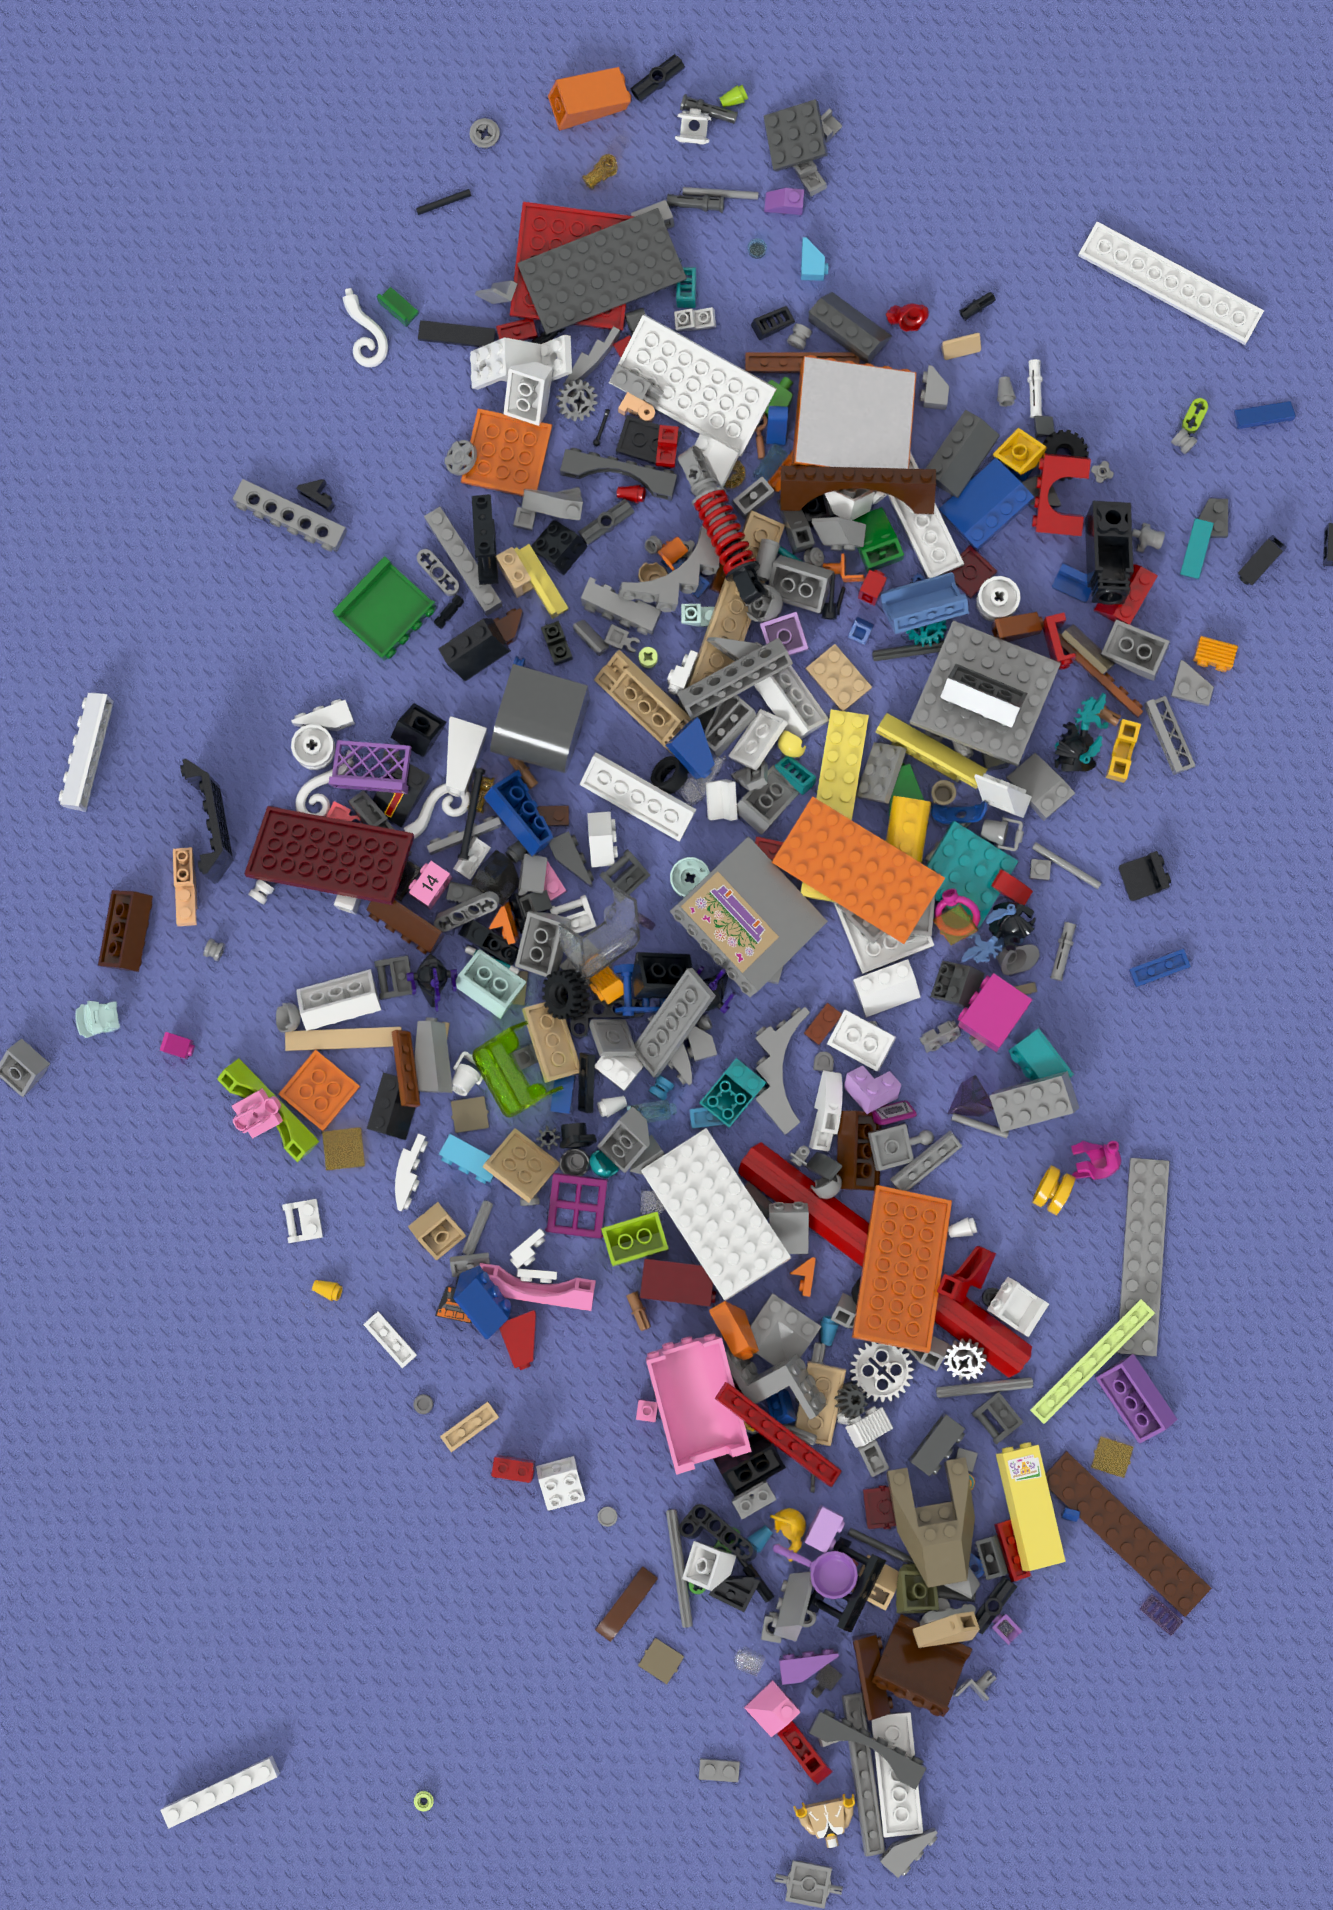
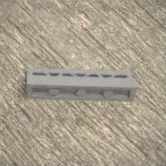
(1165, 737)

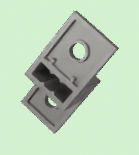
(787, 1373)

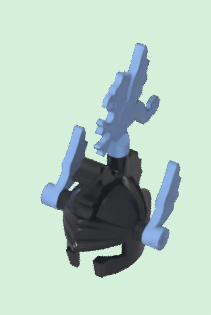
(1006, 928)

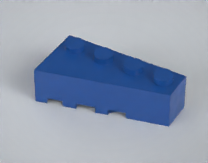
(520, 814)

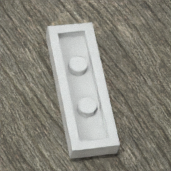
(390, 1339)

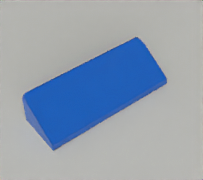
(1264, 415)

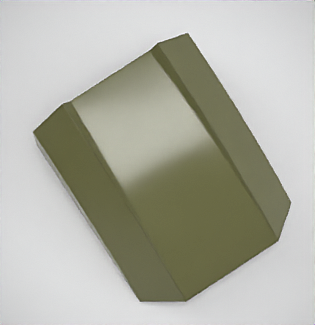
(913, 1593)

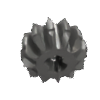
(851, 1401)

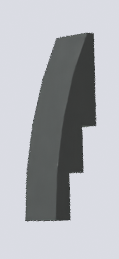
(369, 812)

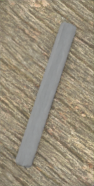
(984, 1387)

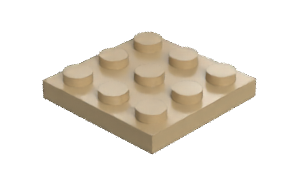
(521, 1165)

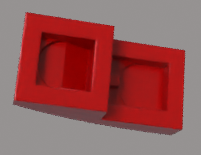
(667, 446)
(1011, 887)

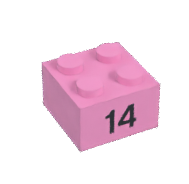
(430, 884)

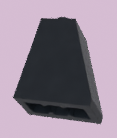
(1261, 560)

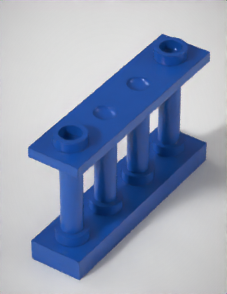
(626, 972)

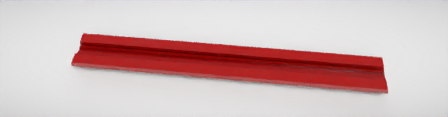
(849, 1234)

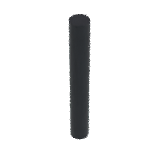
(442, 202)

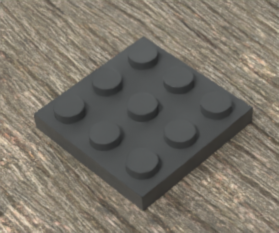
(795, 135)

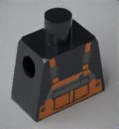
(449, 1308)

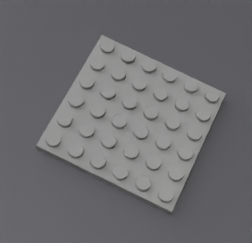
(996, 660)

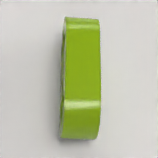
(1198, 417)

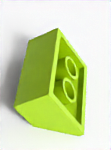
(634, 1239)

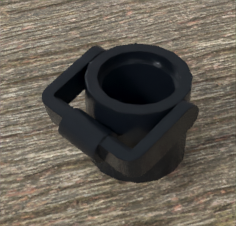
(576, 1136)

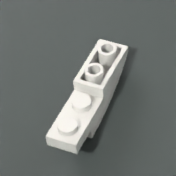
(829, 1110)
(405, 1180)

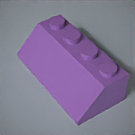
(1136, 1398)

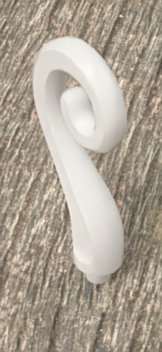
(354, 310)
(316, 782)
(420, 824)

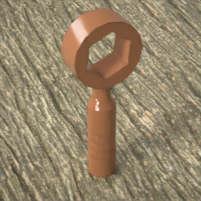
(759, 438)

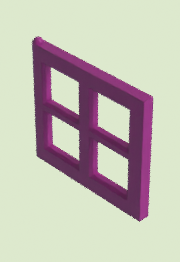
(577, 1205)

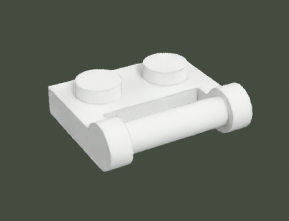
(580, 921)
(309, 1220)

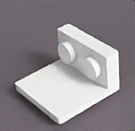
(560, 1483)

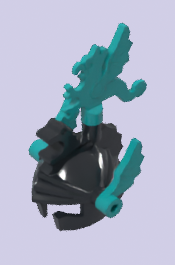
(1078, 749)

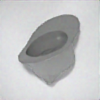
(1019, 960)

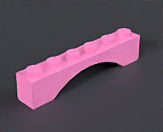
(573, 1294)

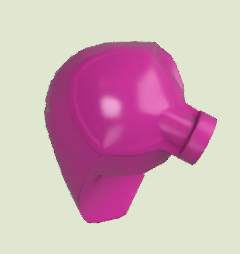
(1104, 1160)

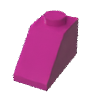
(177, 1045)

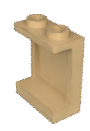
(514, 572)

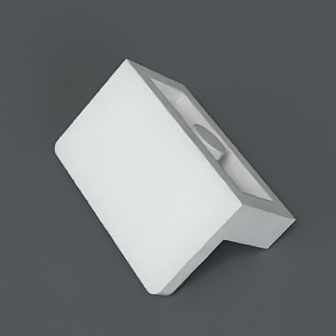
(721, 800)

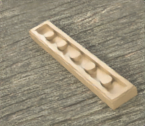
(339, 1039)

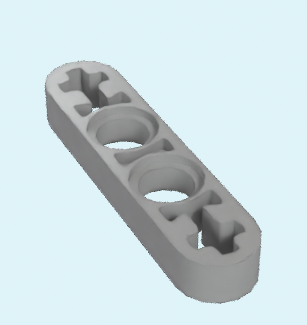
(464, 909)

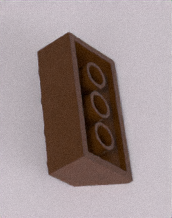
(408, 924)
(125, 930)
(855, 1151)
(867, 1657)

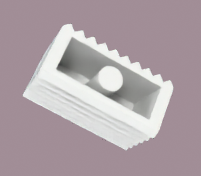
(868, 1427)

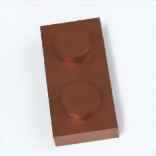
(823, 1024)

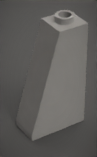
(432, 1057)

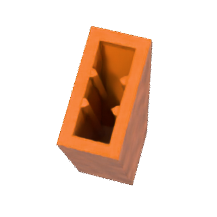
(735, 1329)

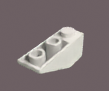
(332, 717)

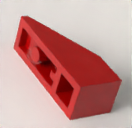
(804, 1753)

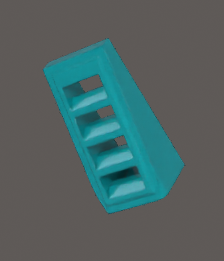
(687, 299)
(797, 783)

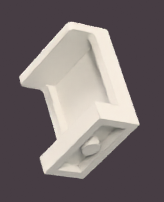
(1017, 1307)

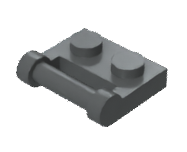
(630, 878)
(399, 967)
(1002, 1413)

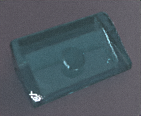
(770, 463)

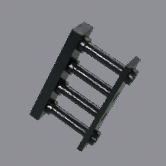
(484, 539)
(864, 1586)

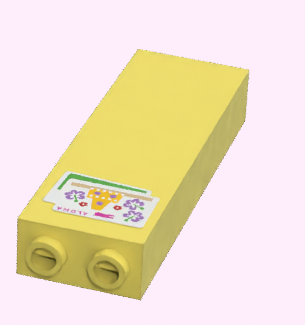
(1030, 1507)

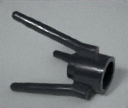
(831, 610)

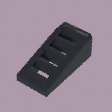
(761, 327)

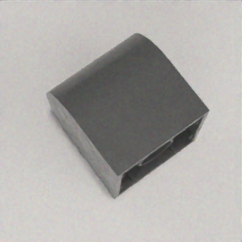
(540, 718)

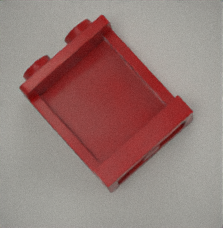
(1053, 642)
(513, 1468)

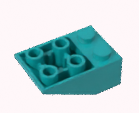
(732, 1092)

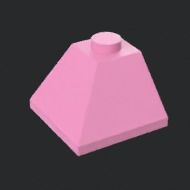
(772, 1709)

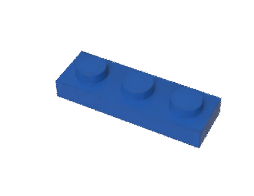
(1159, 968)

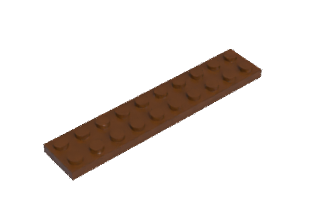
(1126, 1534)

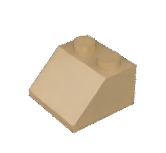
(437, 1231)

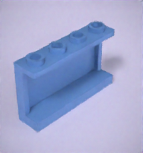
(923, 603)

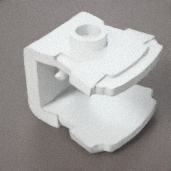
(689, 135)

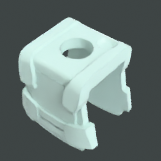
(96, 1018)

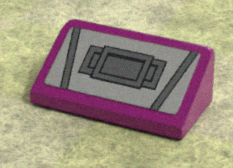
(893, 1113)

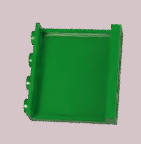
(384, 609)

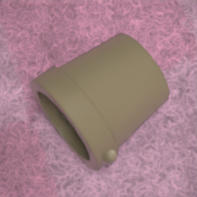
(943, 792)

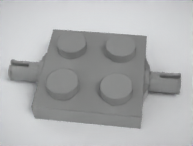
(808, 1884)

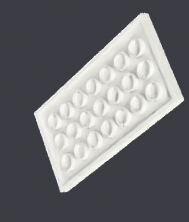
(697, 384)
(715, 1214)

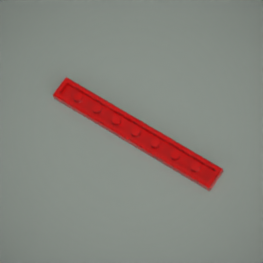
(778, 1434)

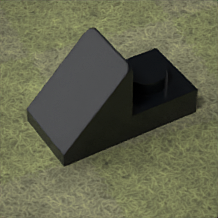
(312, 492)

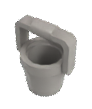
(997, 831)

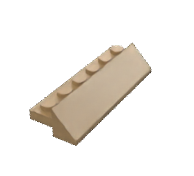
(642, 698)

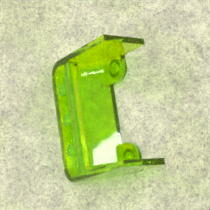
(502, 1077)

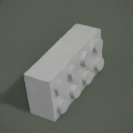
(1034, 1101)

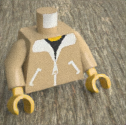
(827, 1818)

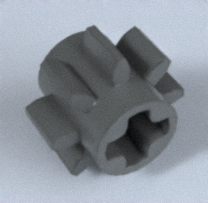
(552, 1141)

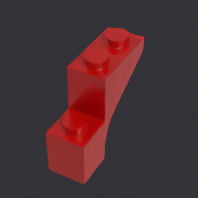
(970, 1273)

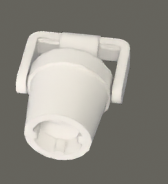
(465, 1076)

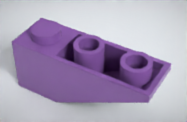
(799, 1668)

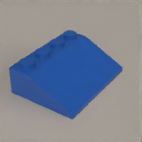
(987, 504)

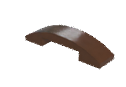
(626, 1604)

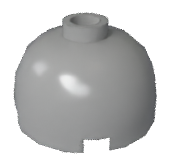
(767, 606)

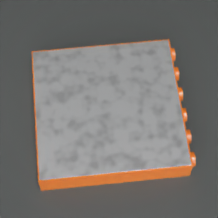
(853, 415)

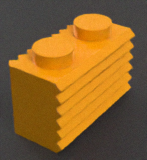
(1215, 653)
(607, 985)

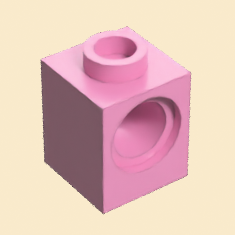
(647, 1410)

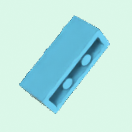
(467, 1157)

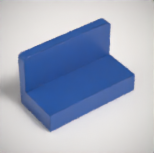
(1072, 583)

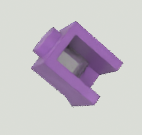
(1006, 1628)

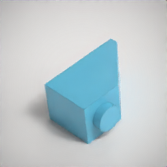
(813, 262)

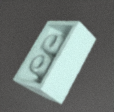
(489, 983)

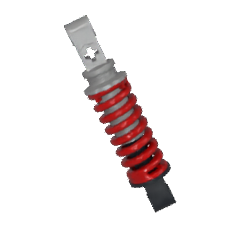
(720, 526)

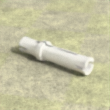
(1035, 388)

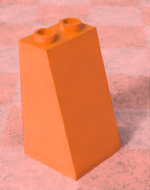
(588, 97)

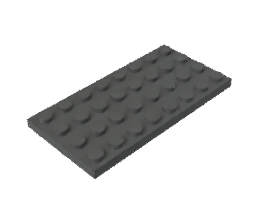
(601, 271)

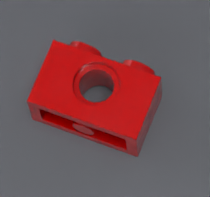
(872, 586)

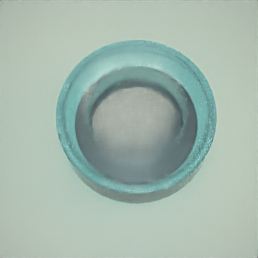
(757, 248)

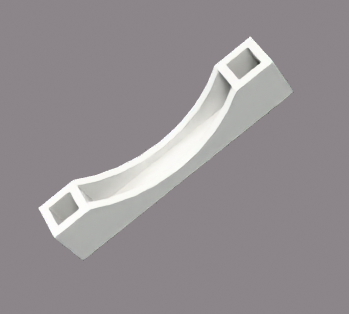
(220, 1792)

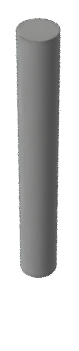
(979, 1125)

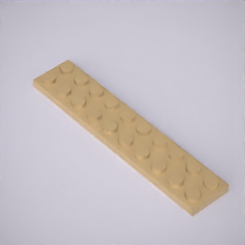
(729, 615)

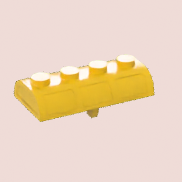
(908, 825)

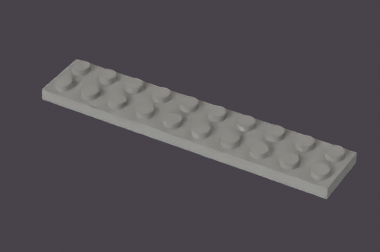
(1144, 1249)

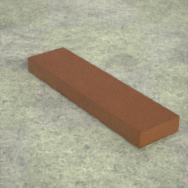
(405, 1068)

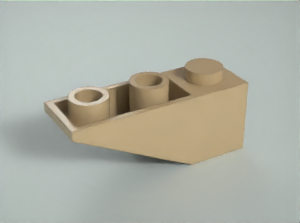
(947, 1630)

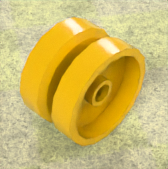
(1056, 1191)

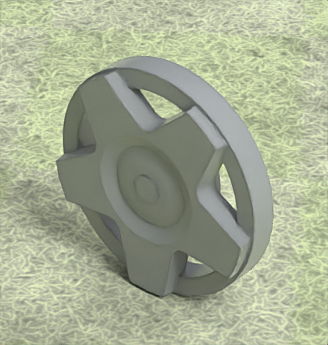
(459, 456)

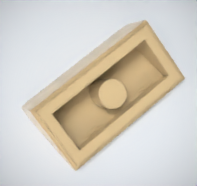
(961, 346)

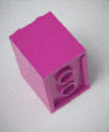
(993, 1011)

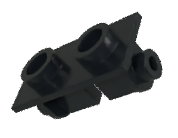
(518, 913)

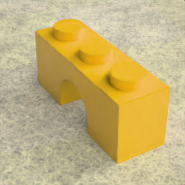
(1122, 750)

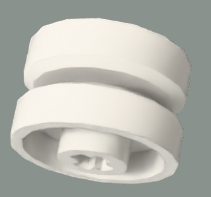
(1001, 588)
(323, 751)

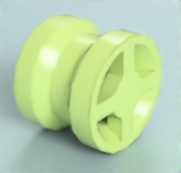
(648, 661)

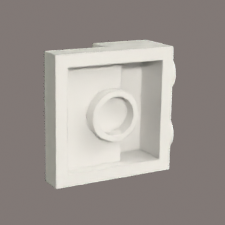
(680, 676)
(524, 1253)

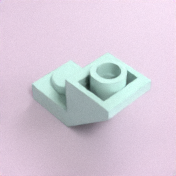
(696, 615)

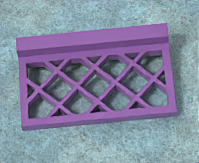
(372, 783)

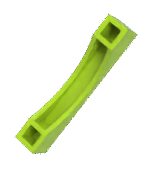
(295, 1136)

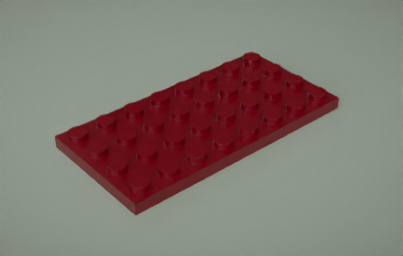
(329, 855)

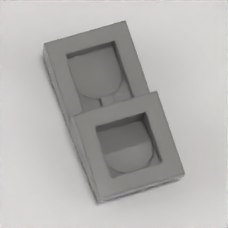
(810, 177)

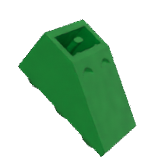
(880, 541)

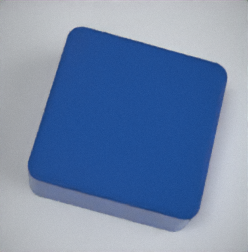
(1070, 1514)

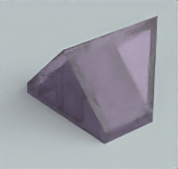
(971, 1099)

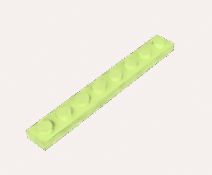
(1092, 1361)

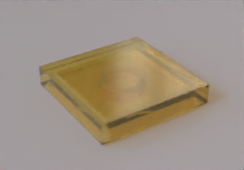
(343, 1149)

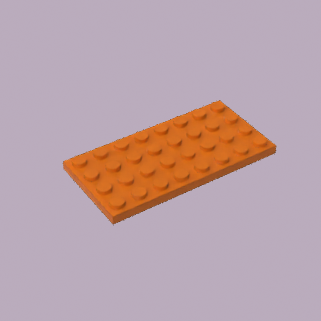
(858, 870)
(902, 1269)

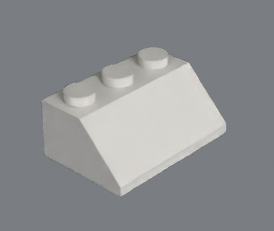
(528, 392)
(886, 988)

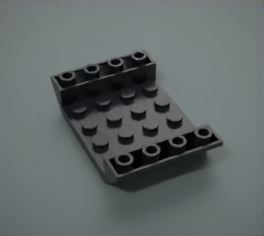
(212, 864)

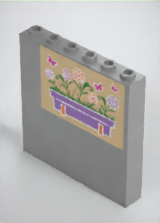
(748, 917)

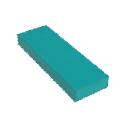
(1196, 548)

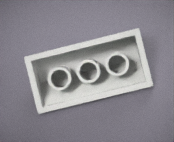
(792, 702)
(338, 1000)

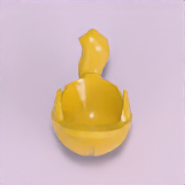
(792, 1526)

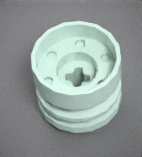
(681, 869)

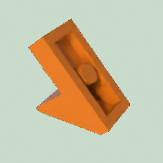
(505, 918)
(807, 1270)

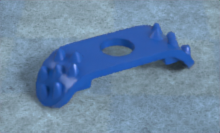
(948, 814)

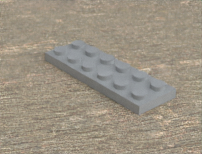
(673, 1022)

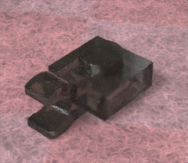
(827, 1679)

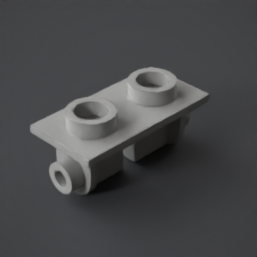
(948, 1033)
(800, 1156)

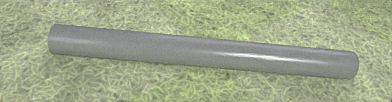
(718, 193)
(1066, 865)

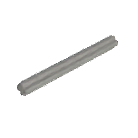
(679, 1568)

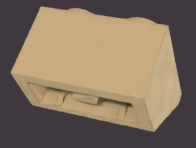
(884, 1587)

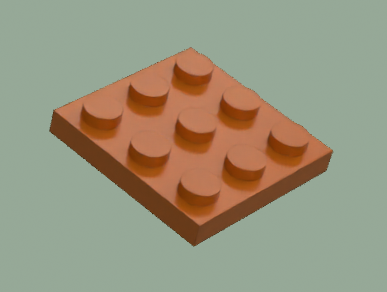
(319, 1090)

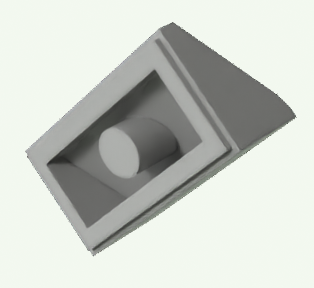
(591, 638)

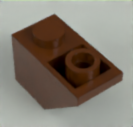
(510, 625)

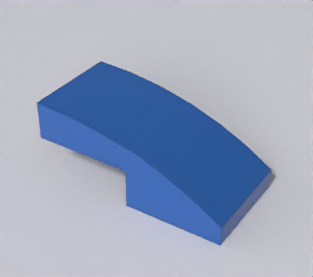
(562, 1100)

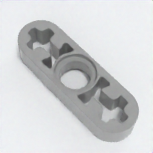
(425, 565)

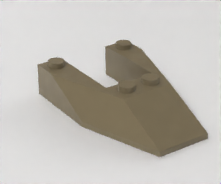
(940, 1533)

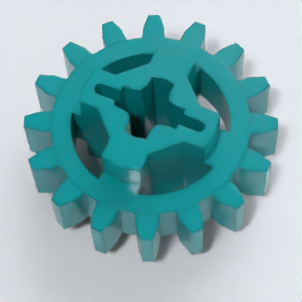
(926, 636)

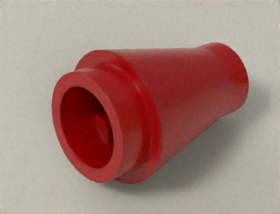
(632, 493)

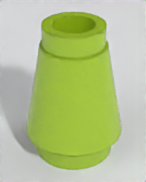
(734, 96)

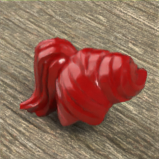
(909, 317)

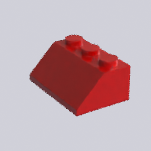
(1140, 585)

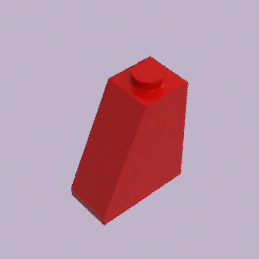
(520, 1339)

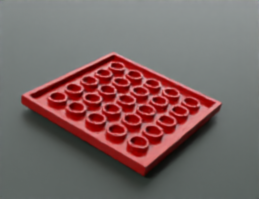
(547, 228)

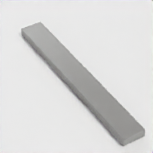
(864, 1779)

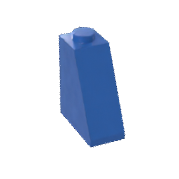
(692, 749)

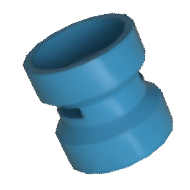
(663, 1084)

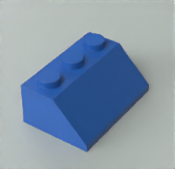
(481, 1301)

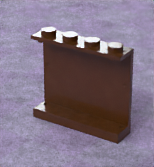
(920, 1674)

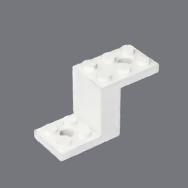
(510, 352)

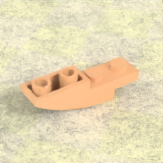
(185, 886)

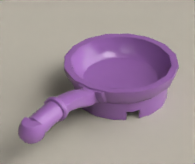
(831, 1573)

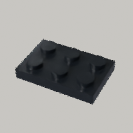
(640, 440)

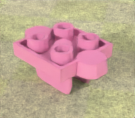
(257, 1113)

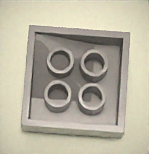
(782, 1331)

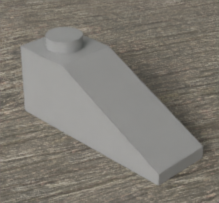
(553, 503)
(733, 648)

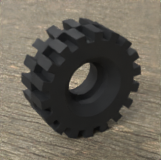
(1066, 440)
(556, 994)

